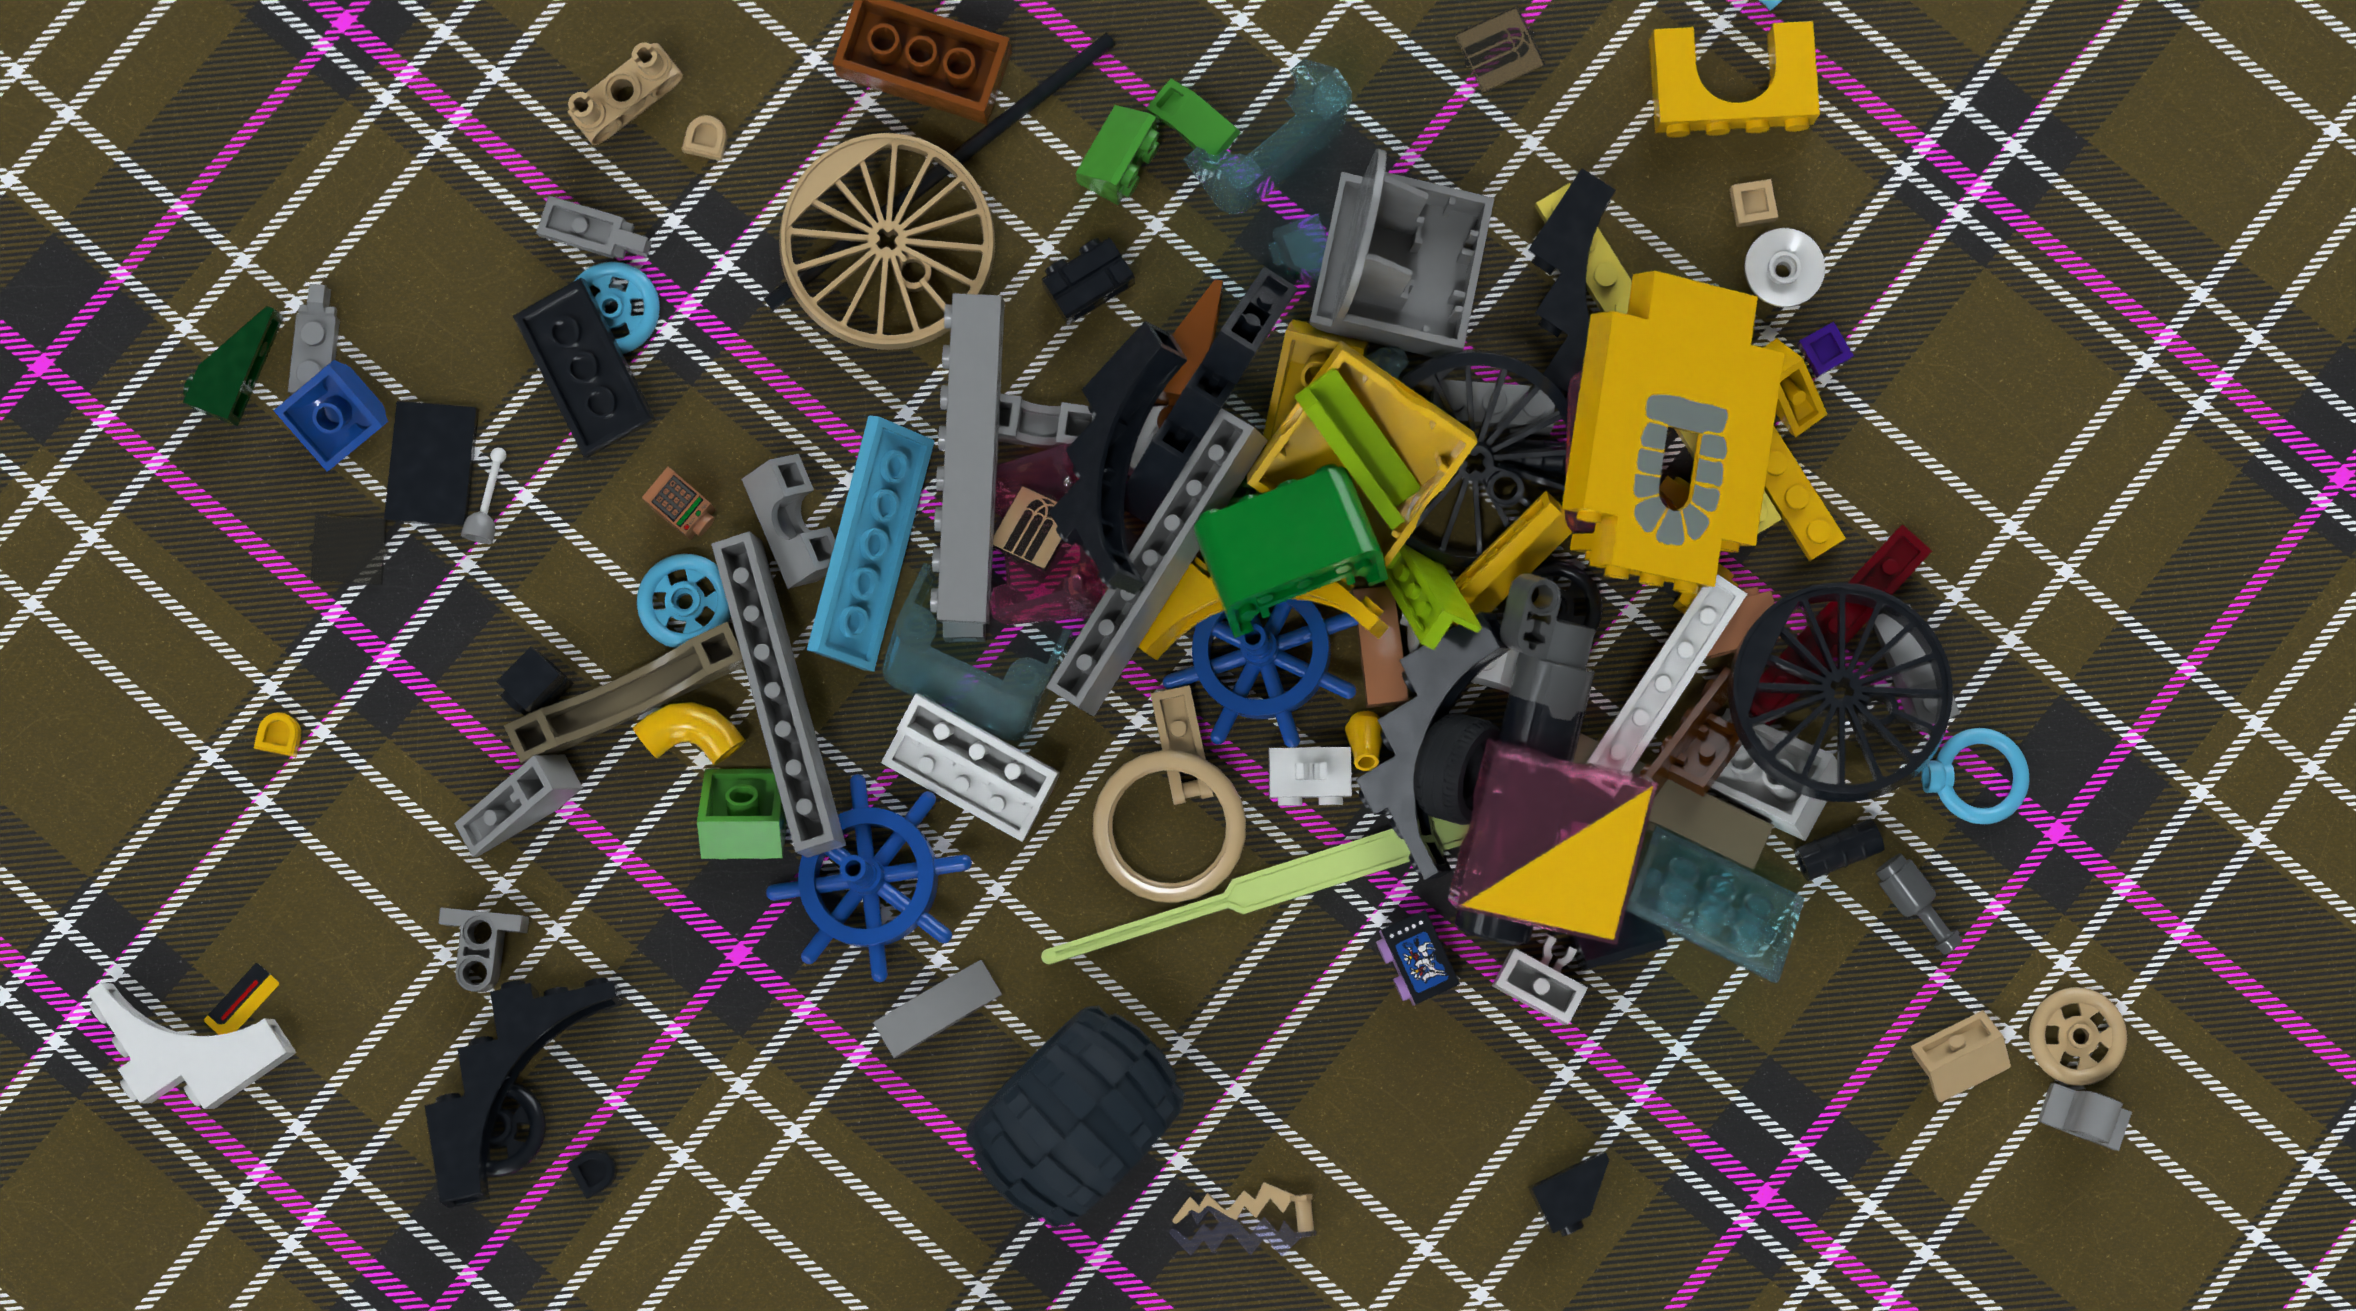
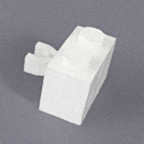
(1310, 774)
(1541, 985)

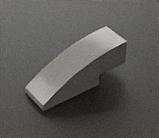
(937, 1009)

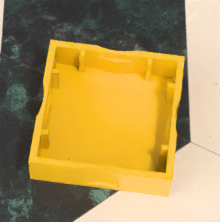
(1419, 431)

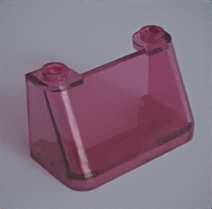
(1072, 581)

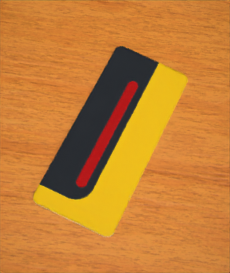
(242, 1000)

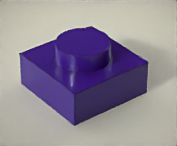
(1825, 349)

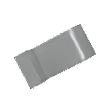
(472, 952)
(2085, 1115)

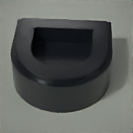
(593, 1171)

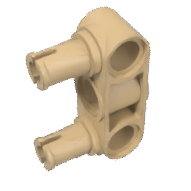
(648, 72)

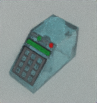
(1300, 249)

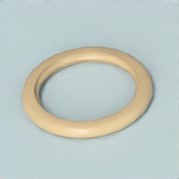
(1188, 764)

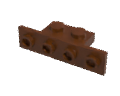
(1700, 745)

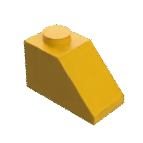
(1798, 398)

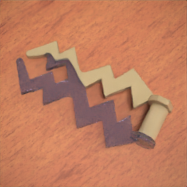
(1229, 1225)

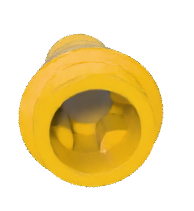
(1364, 739)

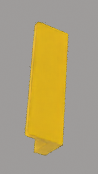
(1513, 553)

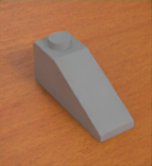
(1920, 677)
(519, 802)

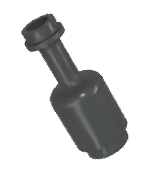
(1914, 896)

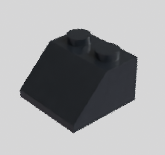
(1635, 938)

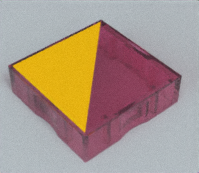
(1552, 842)

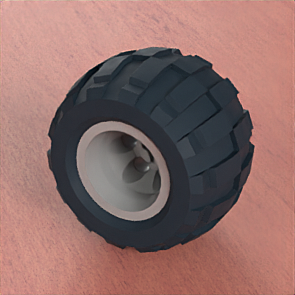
(1075, 1117)

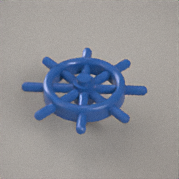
(1261, 653)
(869, 878)

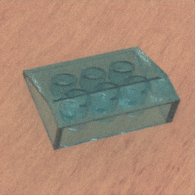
(1714, 904)

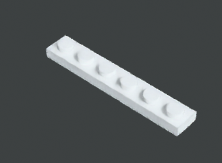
(1668, 676)

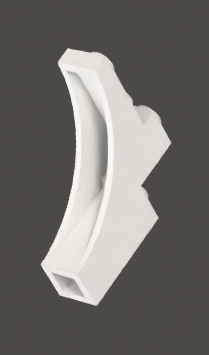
(164, 1058)

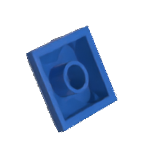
(333, 413)

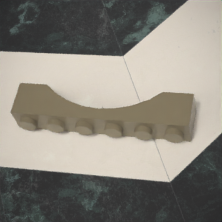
(605, 707)

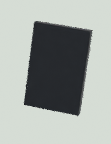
(431, 464)

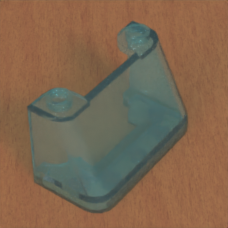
(1321, 110)

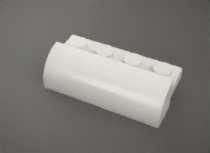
(970, 767)

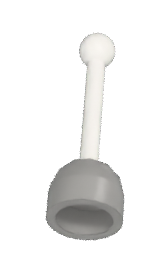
(479, 525)

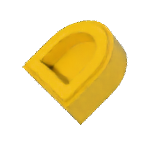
(278, 735)

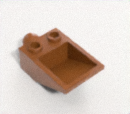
(1194, 338)

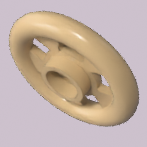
(2050, 1055)

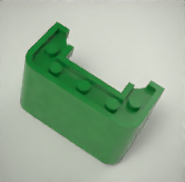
(1288, 544)

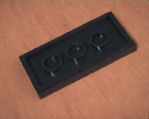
(584, 367)

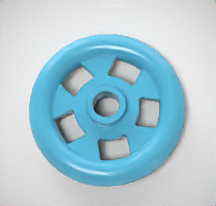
(638, 288)
(658, 581)

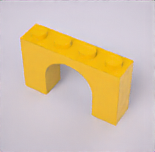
(1686, 105)

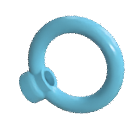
(1939, 776)

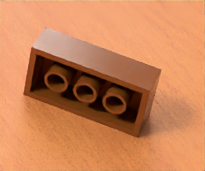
(923, 58)

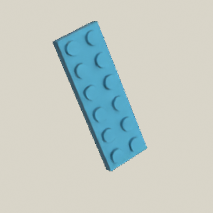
(870, 544)

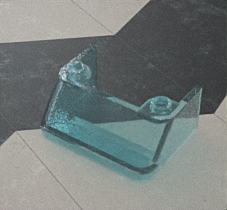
(993, 704)

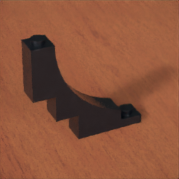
(1206, 393)

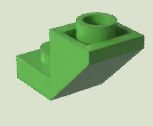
(1192, 118)

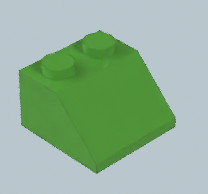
(741, 815)

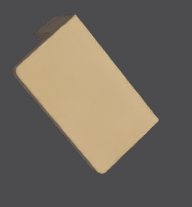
(1962, 1055)

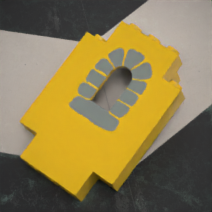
(1682, 365)

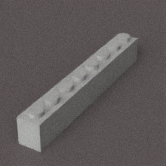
(969, 460)
(1160, 559)
(778, 695)

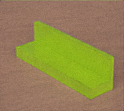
(1359, 444)
(1427, 596)

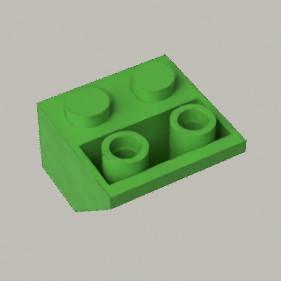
(1118, 153)

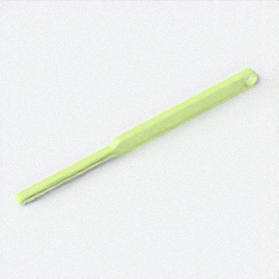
(1275, 885)

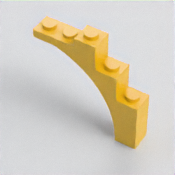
(1197, 599)

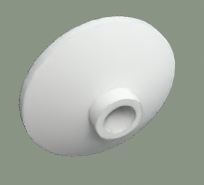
(1795, 252)

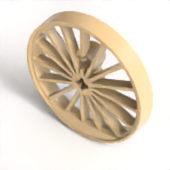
(828, 171)

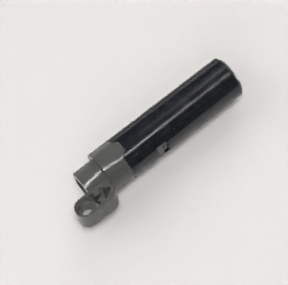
(1543, 702)

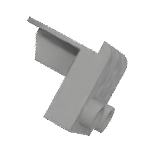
(1401, 261)

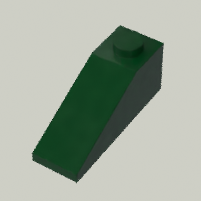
(231, 372)

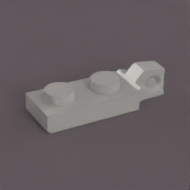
(590, 230)
(313, 337)

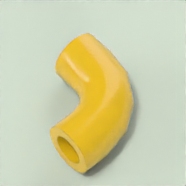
(691, 724)

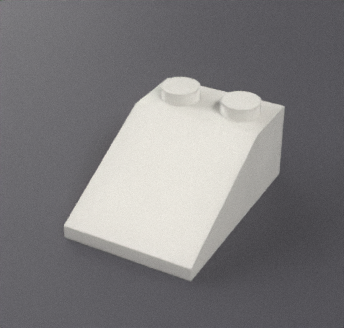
(1763, 797)

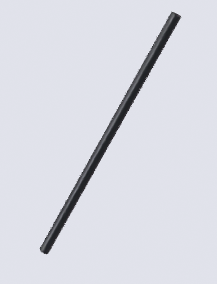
(962, 154)

